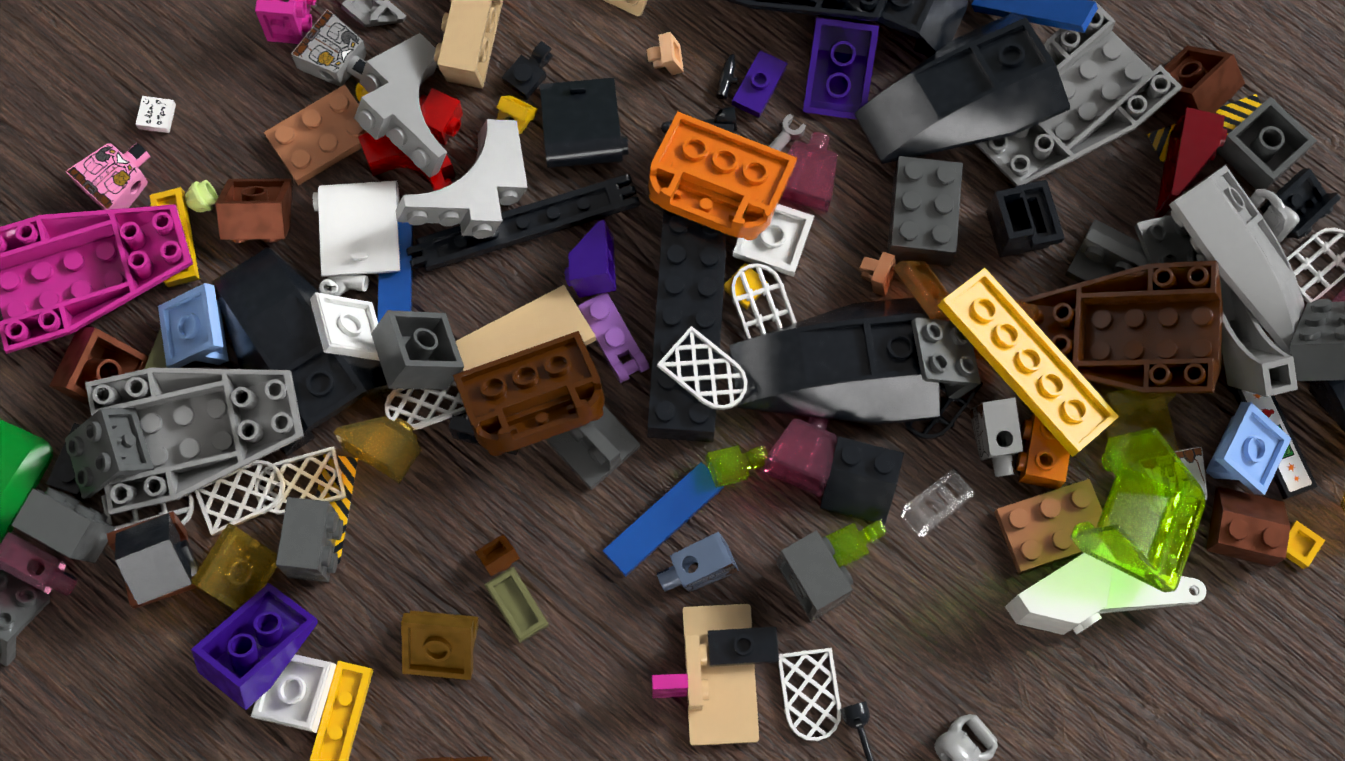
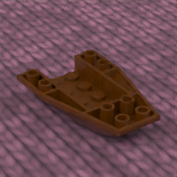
(1141, 327)

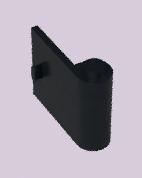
(581, 123)

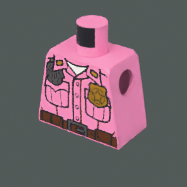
(110, 176)

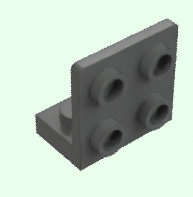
(1165, 241)
(945, 356)
(106, 448)
(18, 607)

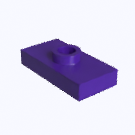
(759, 84)

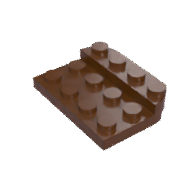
(532, 394)

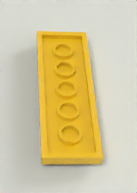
(1028, 361)

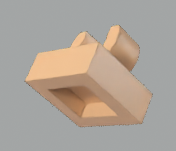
(667, 54)

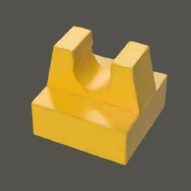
(517, 109)

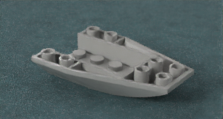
(1107, 97)
(1248, 255)
(197, 426)

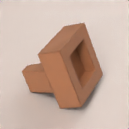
(879, 272)

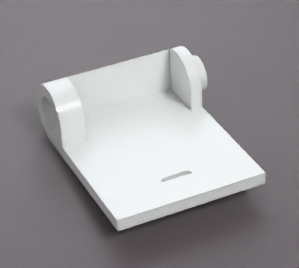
(358, 228)

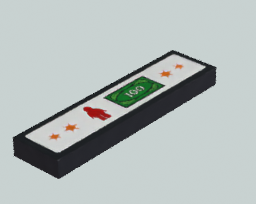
(1293, 473)

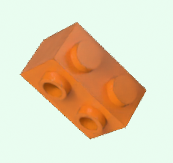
(1043, 458)

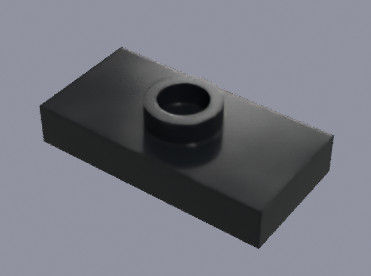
(743, 646)

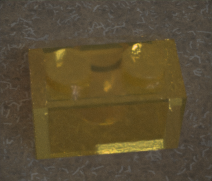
(381, 444)

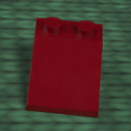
(1188, 150)

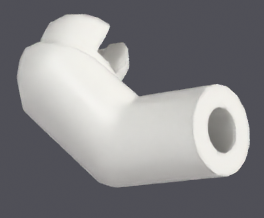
(340, 284)

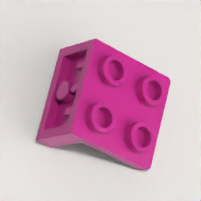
(285, 20)

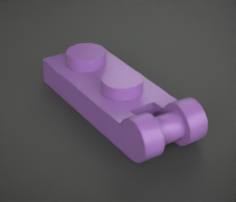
(613, 336)

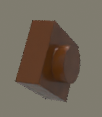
(497, 555)

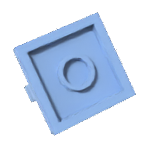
(193, 328)
(1249, 449)

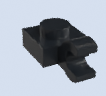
(527, 74)

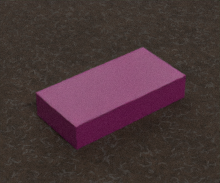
(669, 685)

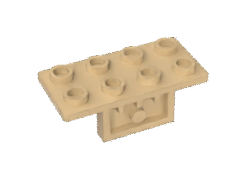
(718, 697)

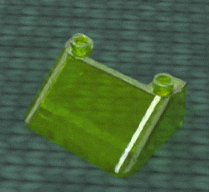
(1148, 512)

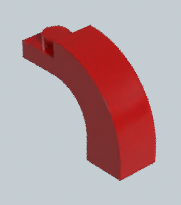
(385, 156)

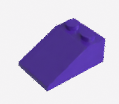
(840, 67)
(253, 645)

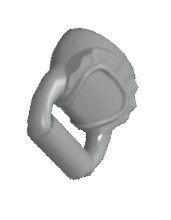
(1278, 216)
(957, 746)

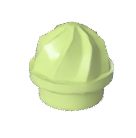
(201, 196)

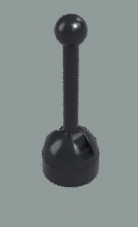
(723, 116)
(856, 717)

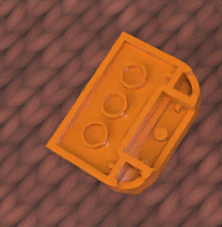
(718, 177)

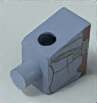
(713, 561)

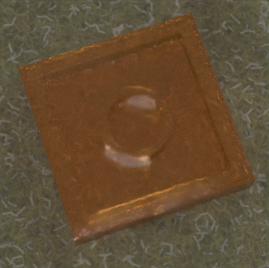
(923, 286)

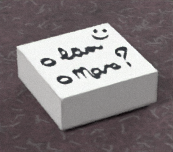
(155, 114)

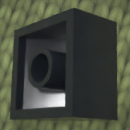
(862, 480)

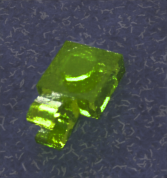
(732, 466)
(851, 543)

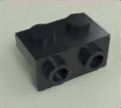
(1307, 199)

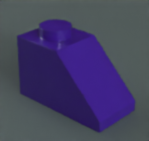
(593, 263)

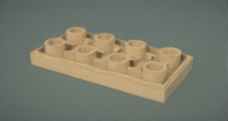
(524, 328)

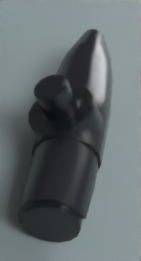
(726, 78)

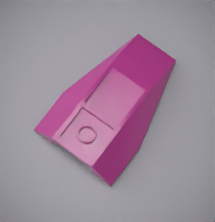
(81, 266)

